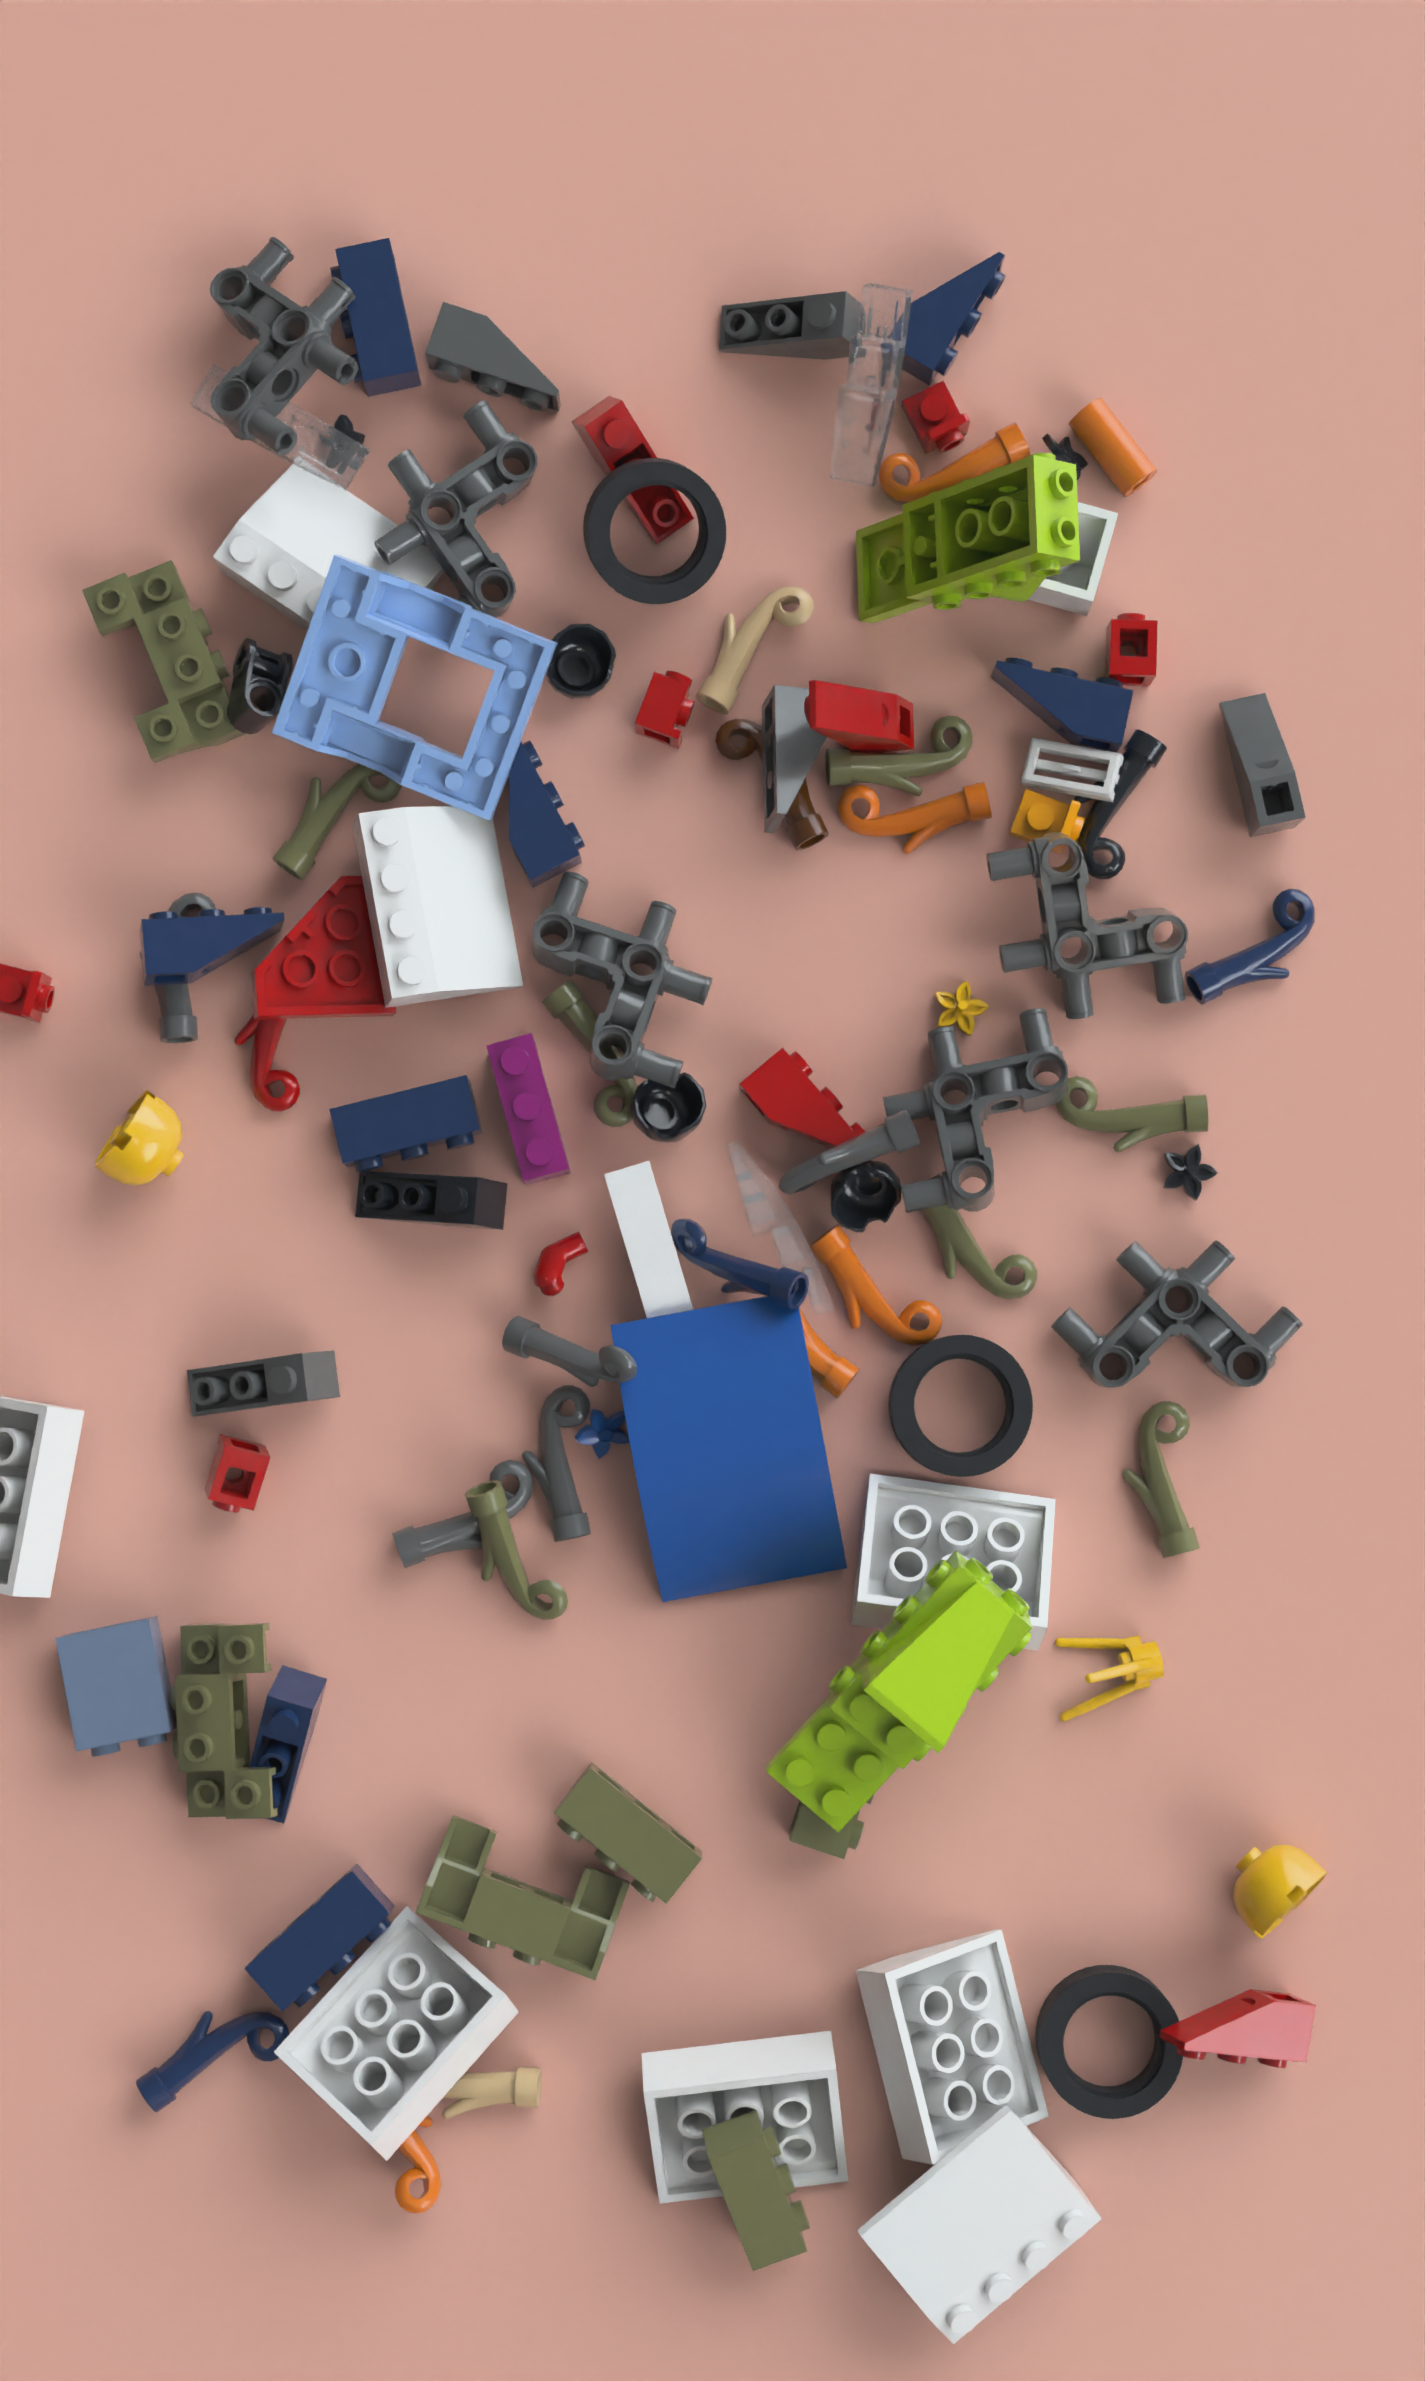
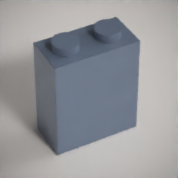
(117, 1685)

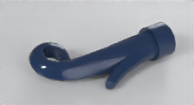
(1252, 964)
(782, 1285)
(200, 2050)

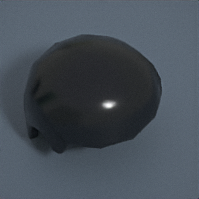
(581, 661)
(668, 1112)
(864, 1195)

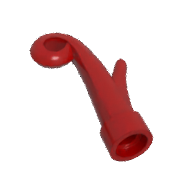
(265, 1043)

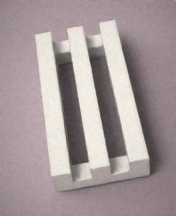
(1109, 777)

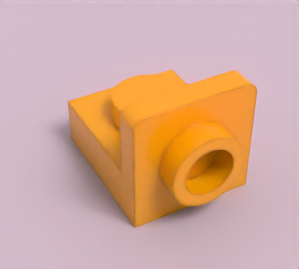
(1042, 815)

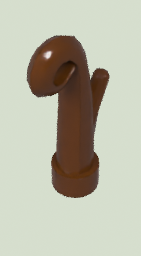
(804, 824)

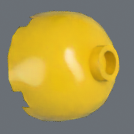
(143, 1143)
(1273, 1885)

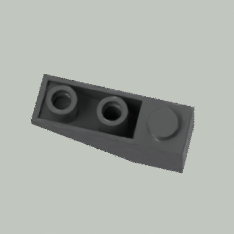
(792, 327)
(477, 351)
(1261, 766)
(263, 1383)

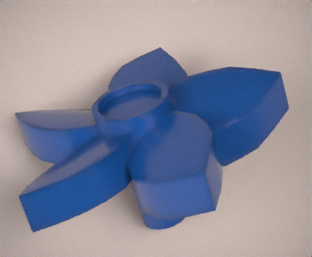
(603, 1432)

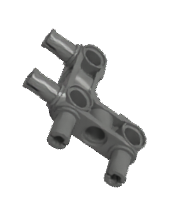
(289, 350)
(465, 497)
(1066, 915)
(607, 958)
(990, 1089)
(1200, 1323)

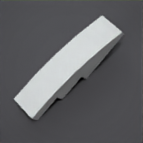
(648, 1240)

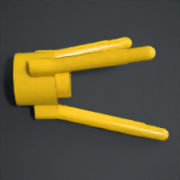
(1138, 1664)

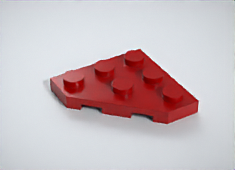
(324, 962)

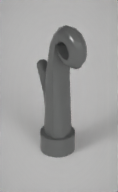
(177, 1019)
(895, 1134)
(527, 1339)
(554, 1472)
(462, 1530)

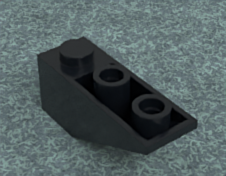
(432, 1199)

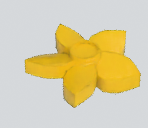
(960, 1008)

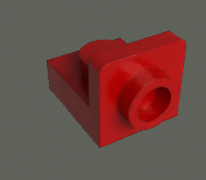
(936, 418)
(25, 993)

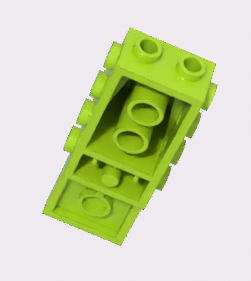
(972, 541)
(903, 1689)

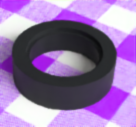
(700, 564)
(1017, 1399)
(1097, 2100)

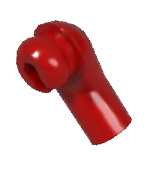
(553, 1260)

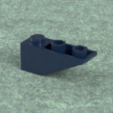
(945, 315)
(1075, 708)
(535, 827)
(191, 947)
(287, 1731)

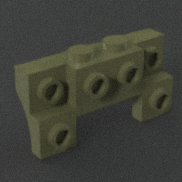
(179, 654)
(214, 1720)
(516, 1913)

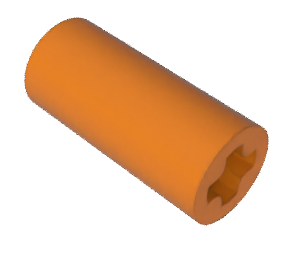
(1112, 447)

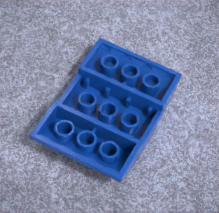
(728, 1448)

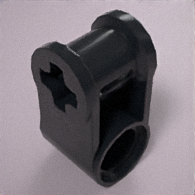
(259, 679)

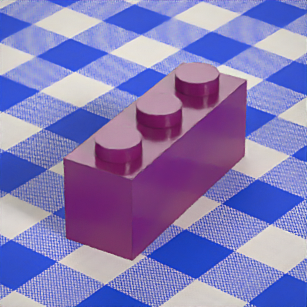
(528, 1109)

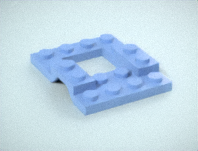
(353, 659)

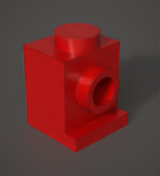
(1142, 635)
(665, 708)
(239, 1492)

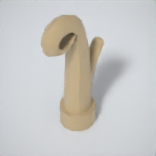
(737, 648)
(495, 2088)

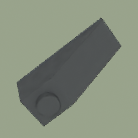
(787, 750)

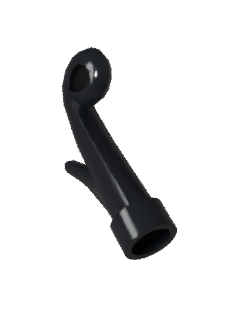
(1139, 756)

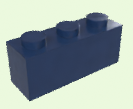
(377, 318)
(406, 1123)
(321, 1939)

